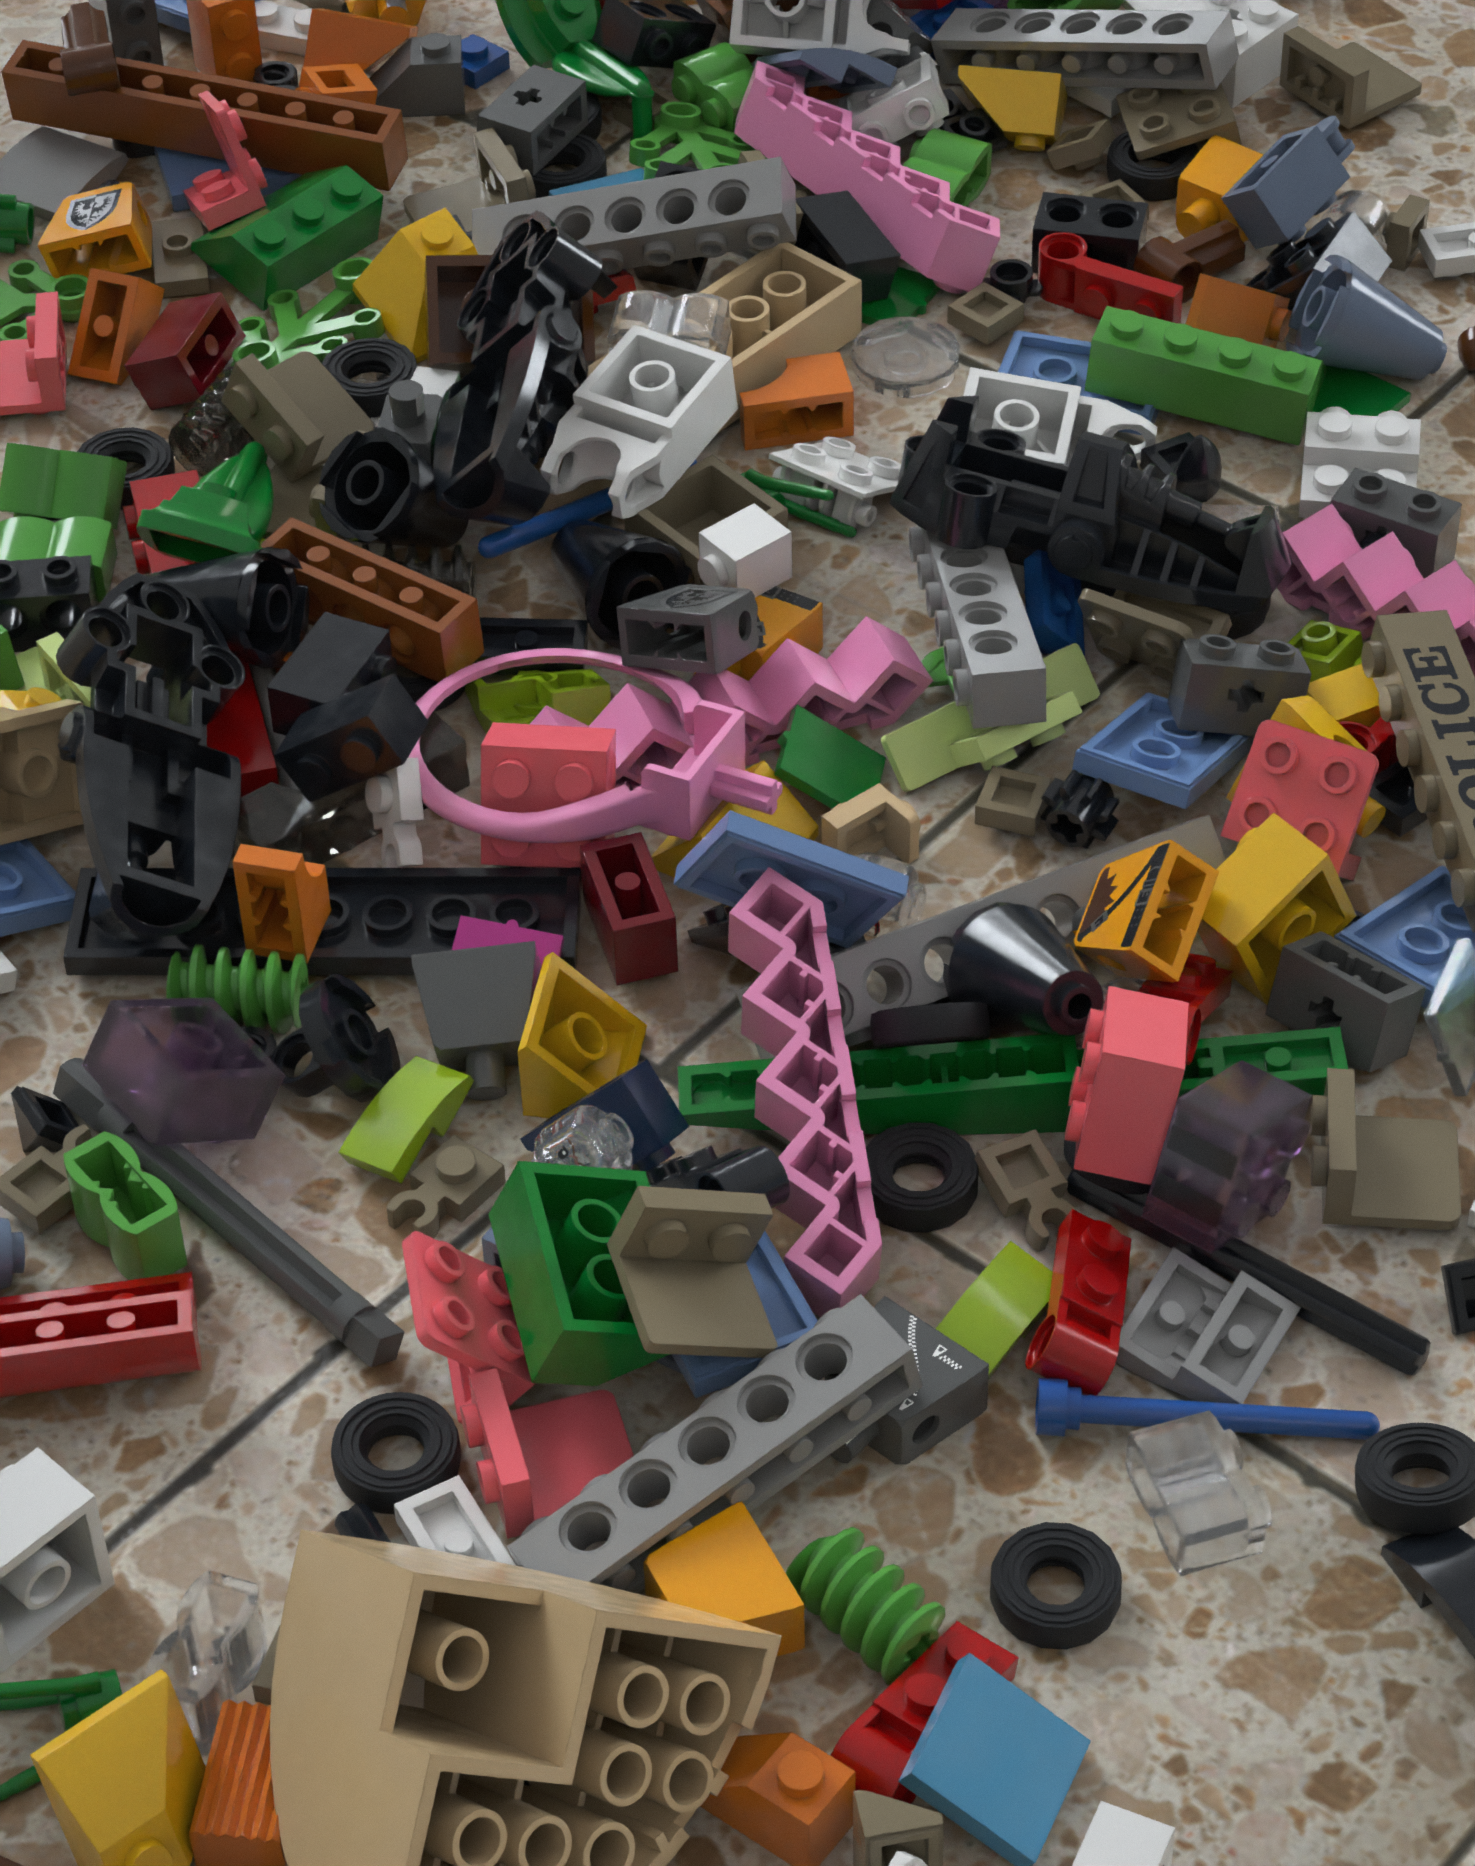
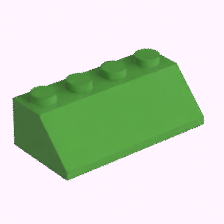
(1203, 375)

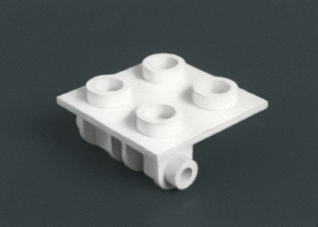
(843, 471)

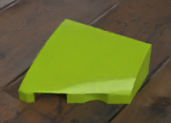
(572, 692)

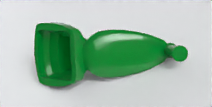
(560, 38)
(217, 516)

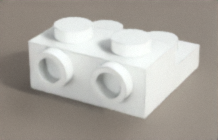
(908, 106)
(1343, 441)

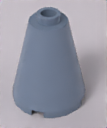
(1363, 325)

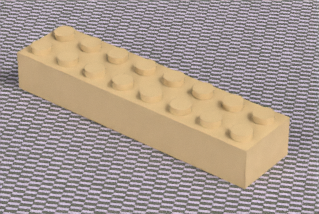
(779, 309)

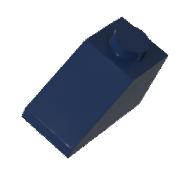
(645, 1108)

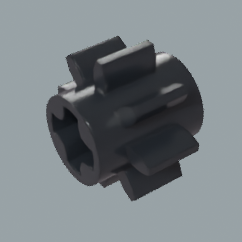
(1079, 810)

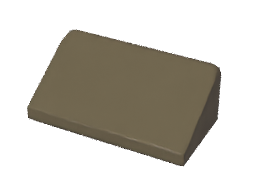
(891, 1825)

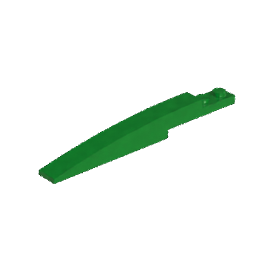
(996, 1082)

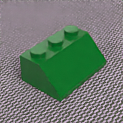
(297, 235)
(560, 1274)

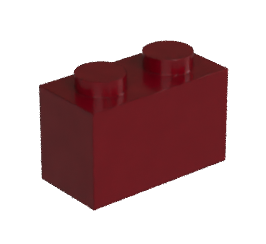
(185, 350)
(629, 908)

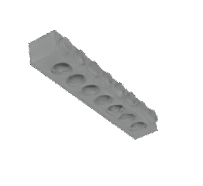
(902, 952)

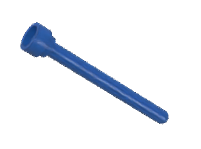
(545, 524)
(1065, 1407)

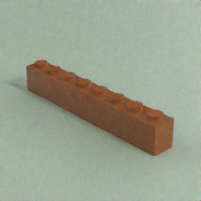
(163, 110)

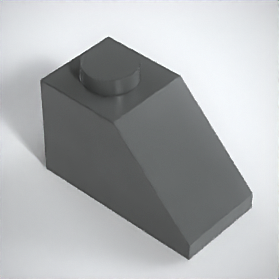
(424, 77)

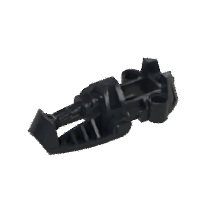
(524, 374)
(1093, 518)
(147, 755)

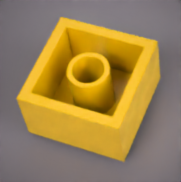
(1267, 897)

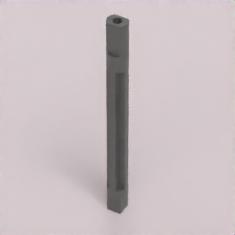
(241, 1224)

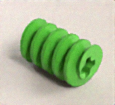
(245, 990)
(866, 1602)

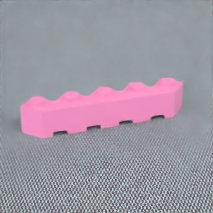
(829, 157)
(1360, 583)
(863, 681)
(808, 1089)

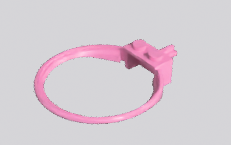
(667, 799)

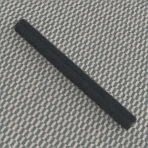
(1318, 1302)

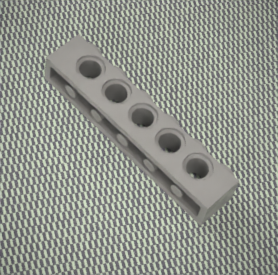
(1092, 45)
(657, 209)
(982, 631)
(758, 1458)

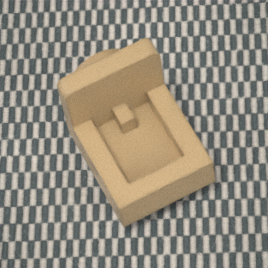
(871, 823)

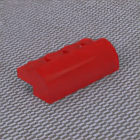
(98, 1334)

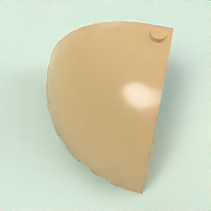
(443, 1680)

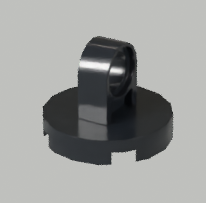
(342, 1042)

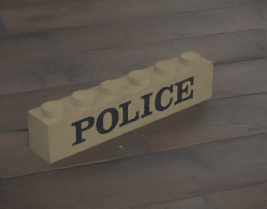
(1431, 706)

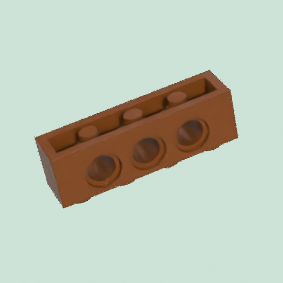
(429, 623)

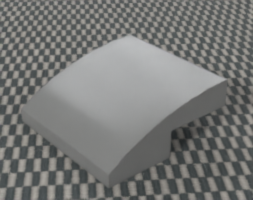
(54, 165)
(1203, 1332)

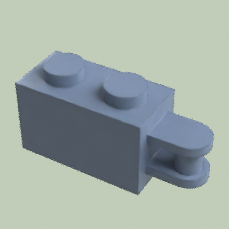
(1290, 184)

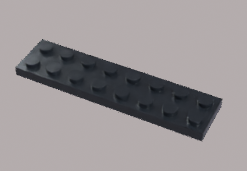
(372, 925)

